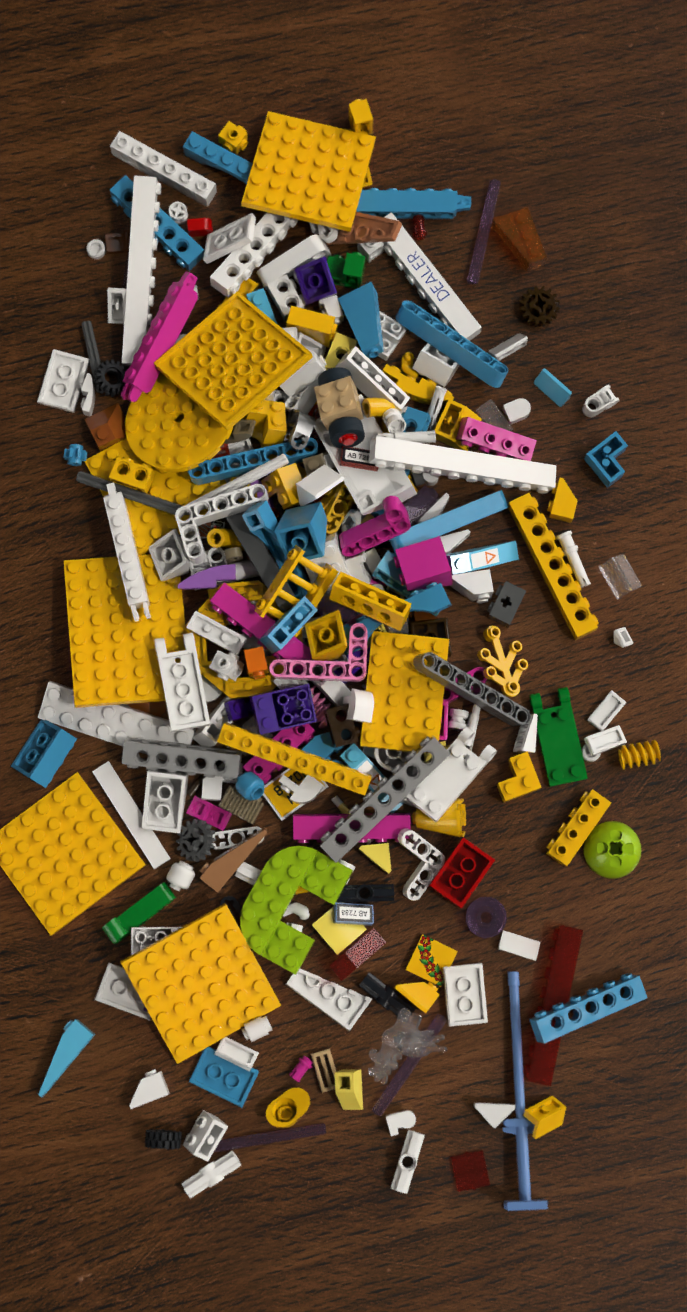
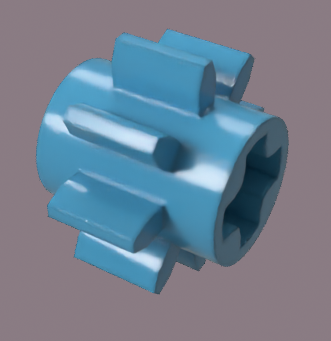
(75, 455)

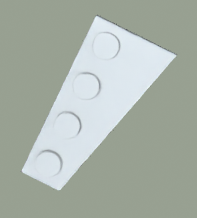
(334, 1000)

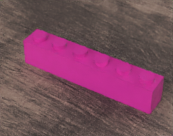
(242, 612)
(314, 826)

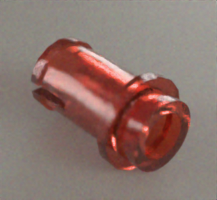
(419, 227)

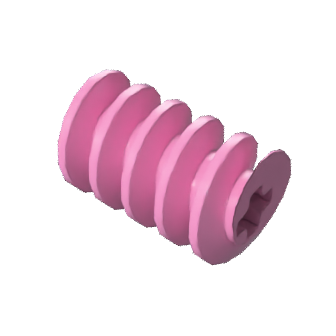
(319, 707)

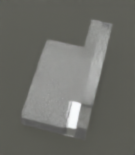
(620, 576)

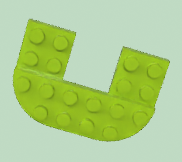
(273, 894)

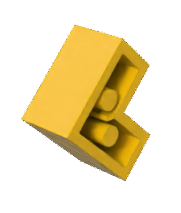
(271, 418)
(283, 484)
(524, 779)

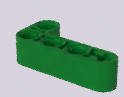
(139, 913)

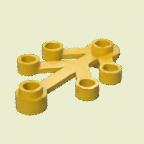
(501, 663)

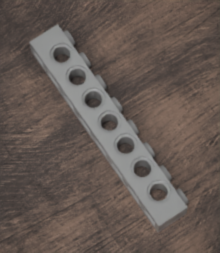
(336, 849)

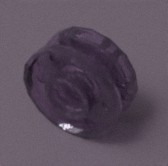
(497, 913)

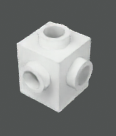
(227, 665)

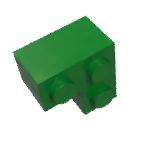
(347, 271)

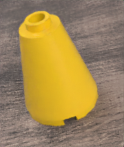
(449, 823)

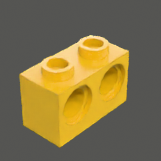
(360, 117)
(130, 478)

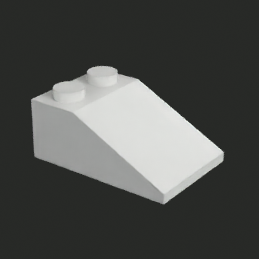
(164, 800)

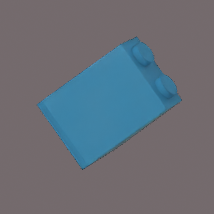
(305, 528)

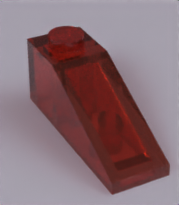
(357, 954)

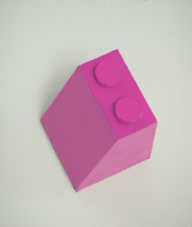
(423, 564)

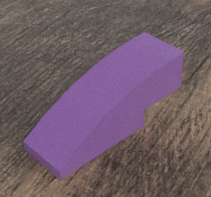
(208, 578)

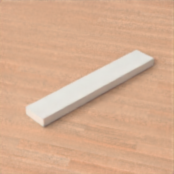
(131, 814)

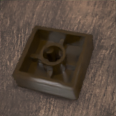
(435, 627)

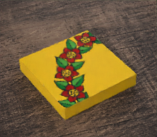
(430, 959)

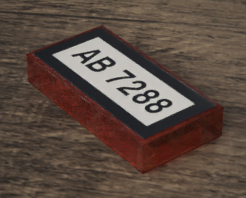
(356, 458)

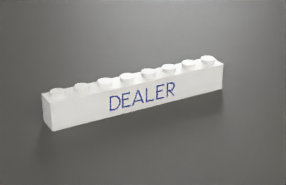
(431, 284)

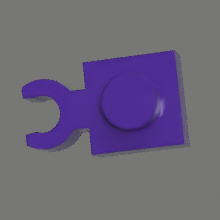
(238, 709)

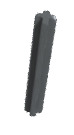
(91, 346)

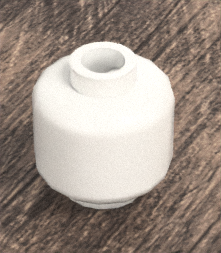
(180, 875)

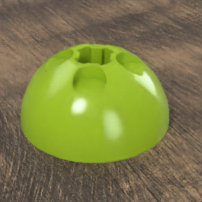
(605, 857)

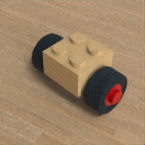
(340, 407)

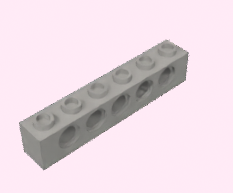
(191, 752)

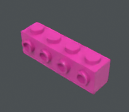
(495, 439)
(292, 736)

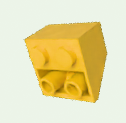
(449, 423)

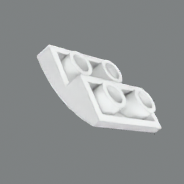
(391, 333)

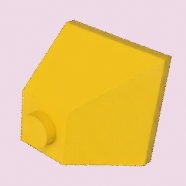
(326, 637)
(419, 994)

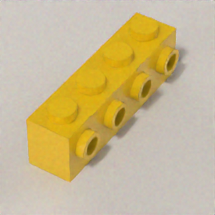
(578, 827)

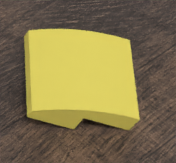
(337, 935)

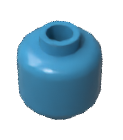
(250, 786)

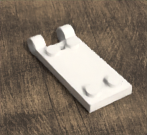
(182, 685)
(450, 778)

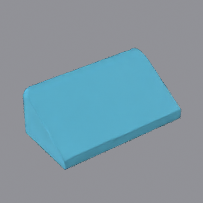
(552, 387)

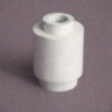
(257, 1028)

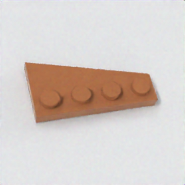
(369, 229)

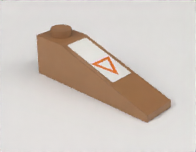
(224, 866)

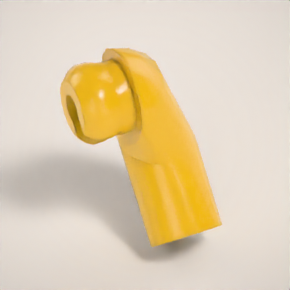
(407, 365)

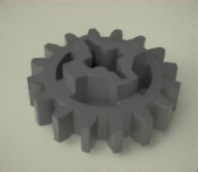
(196, 840)

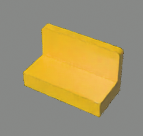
(545, 1116)

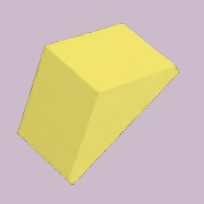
(378, 854)

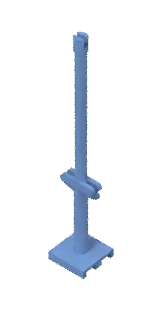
(520, 1126)

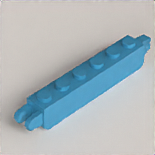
(409, 203)

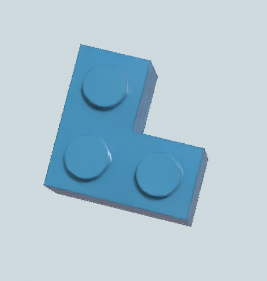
(603, 460)

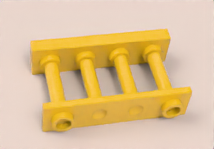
(314, 591)

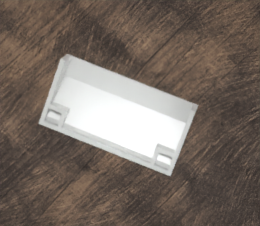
(367, 486)

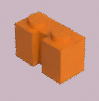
(256, 663)

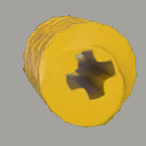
(639, 754)

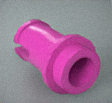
(301, 1068)

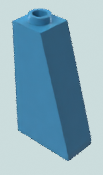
(363, 315)

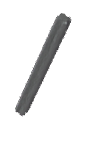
(129, 493)

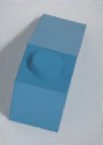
(288, 625)

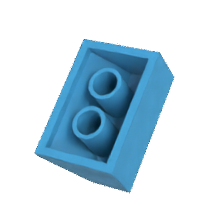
(44, 752)

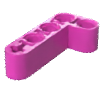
(376, 530)

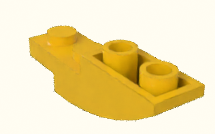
(419, 392)

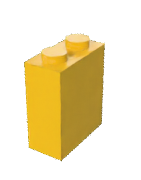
(313, 324)

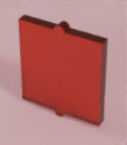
(470, 1170)

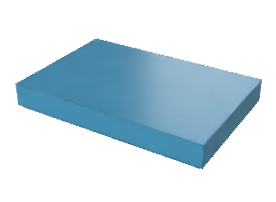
(223, 1077)

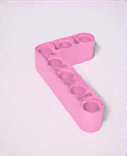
(328, 666)

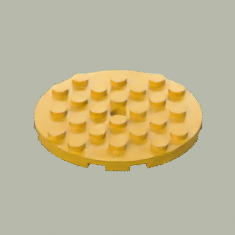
(168, 443)

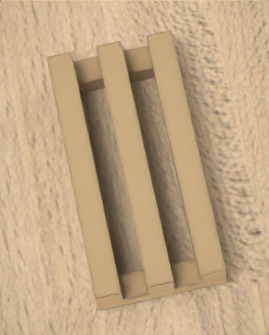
(321, 1054)

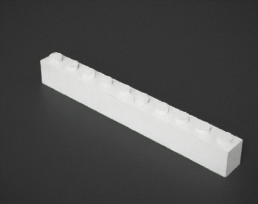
(140, 264)
(462, 464)

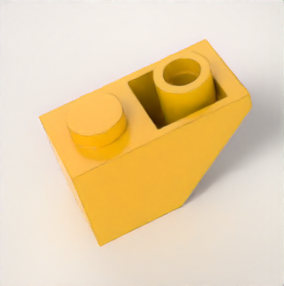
(563, 504)

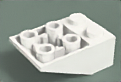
(145, 936)

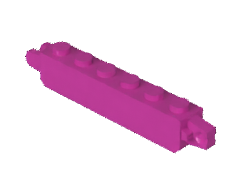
(160, 337)

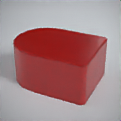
(199, 227)

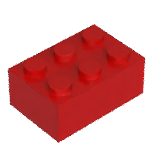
(462, 873)

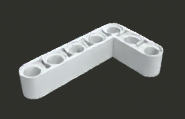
(213, 514)

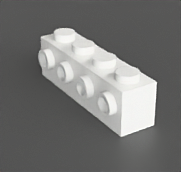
(371, 379)

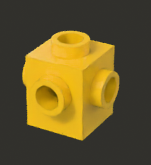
(233, 138)

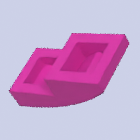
(208, 812)

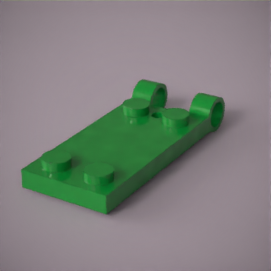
(559, 740)

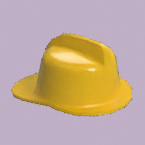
(288, 1108)

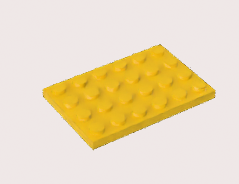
(404, 699)

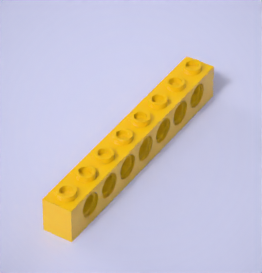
(529, 504)
(294, 758)

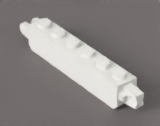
(126, 552)

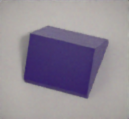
(315, 280)

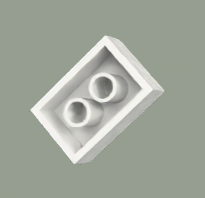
(332, 556)

